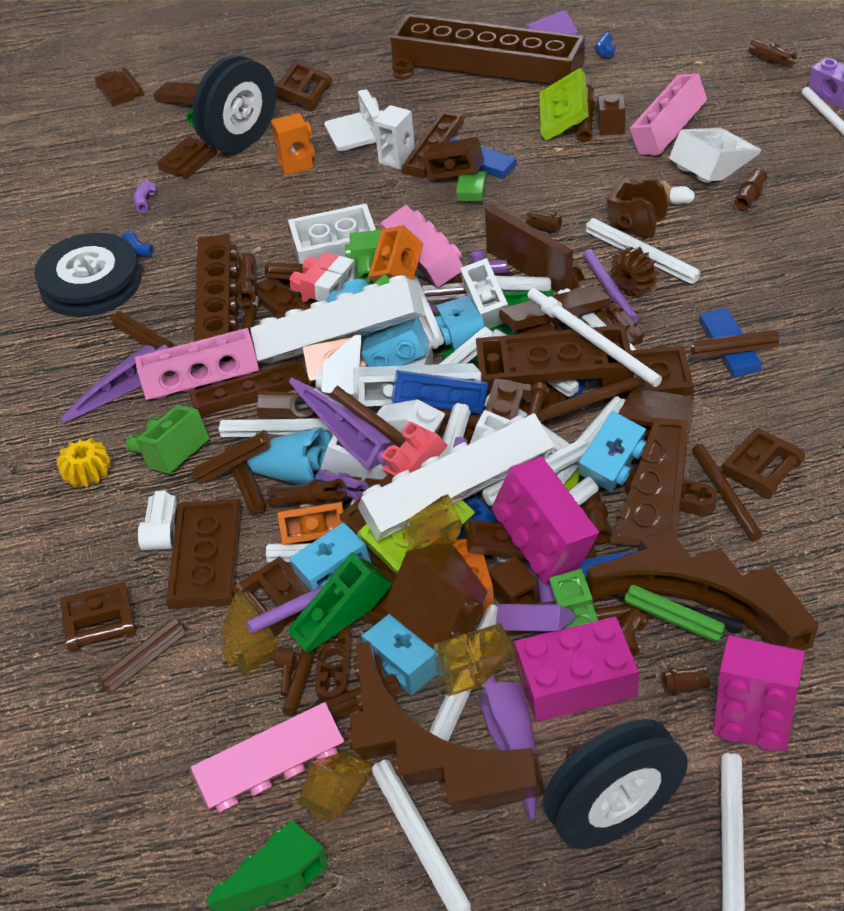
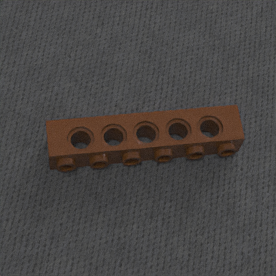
(216, 288)

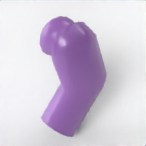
(497, 266)

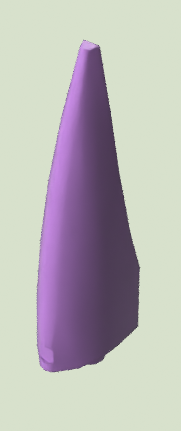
(111, 386)
(353, 433)
(508, 721)

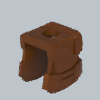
(637, 206)

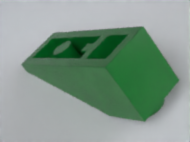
(340, 602)

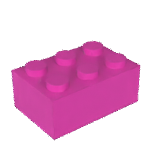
(544, 519)
(576, 669)
(757, 693)

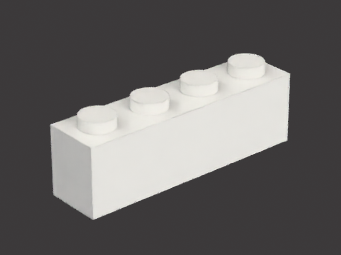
(375, 384)

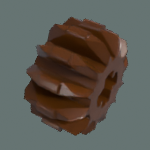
(634, 271)

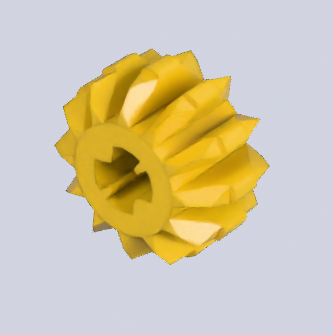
(83, 462)

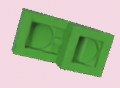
(471, 186)
(574, 594)

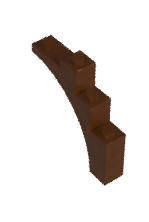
(712, 579)
(471, 775)

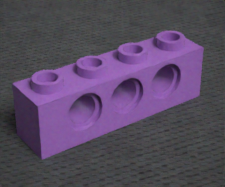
(828, 81)

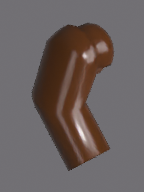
(630, 622)

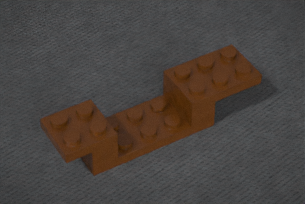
(570, 356)

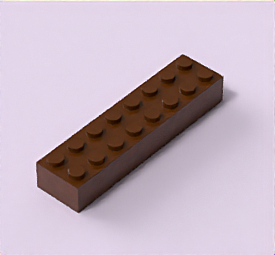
(487, 48)

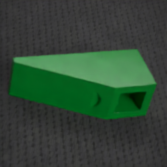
(275, 872)

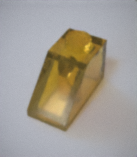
(433, 525)
(241, 647)
(334, 784)

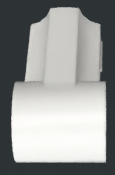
(159, 525)

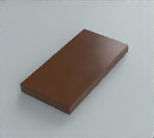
(528, 249)
(204, 554)

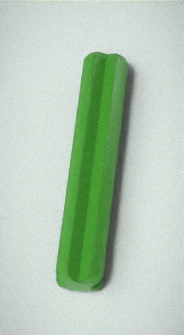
(674, 613)

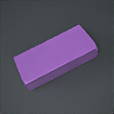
(558, 22)
(533, 617)

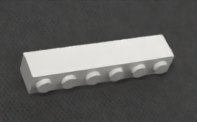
(340, 319)
(457, 474)

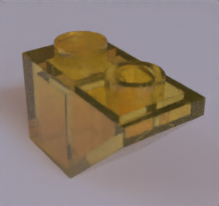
(471, 658)

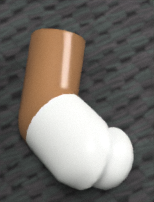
(678, 195)

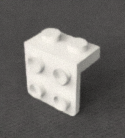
(356, 128)

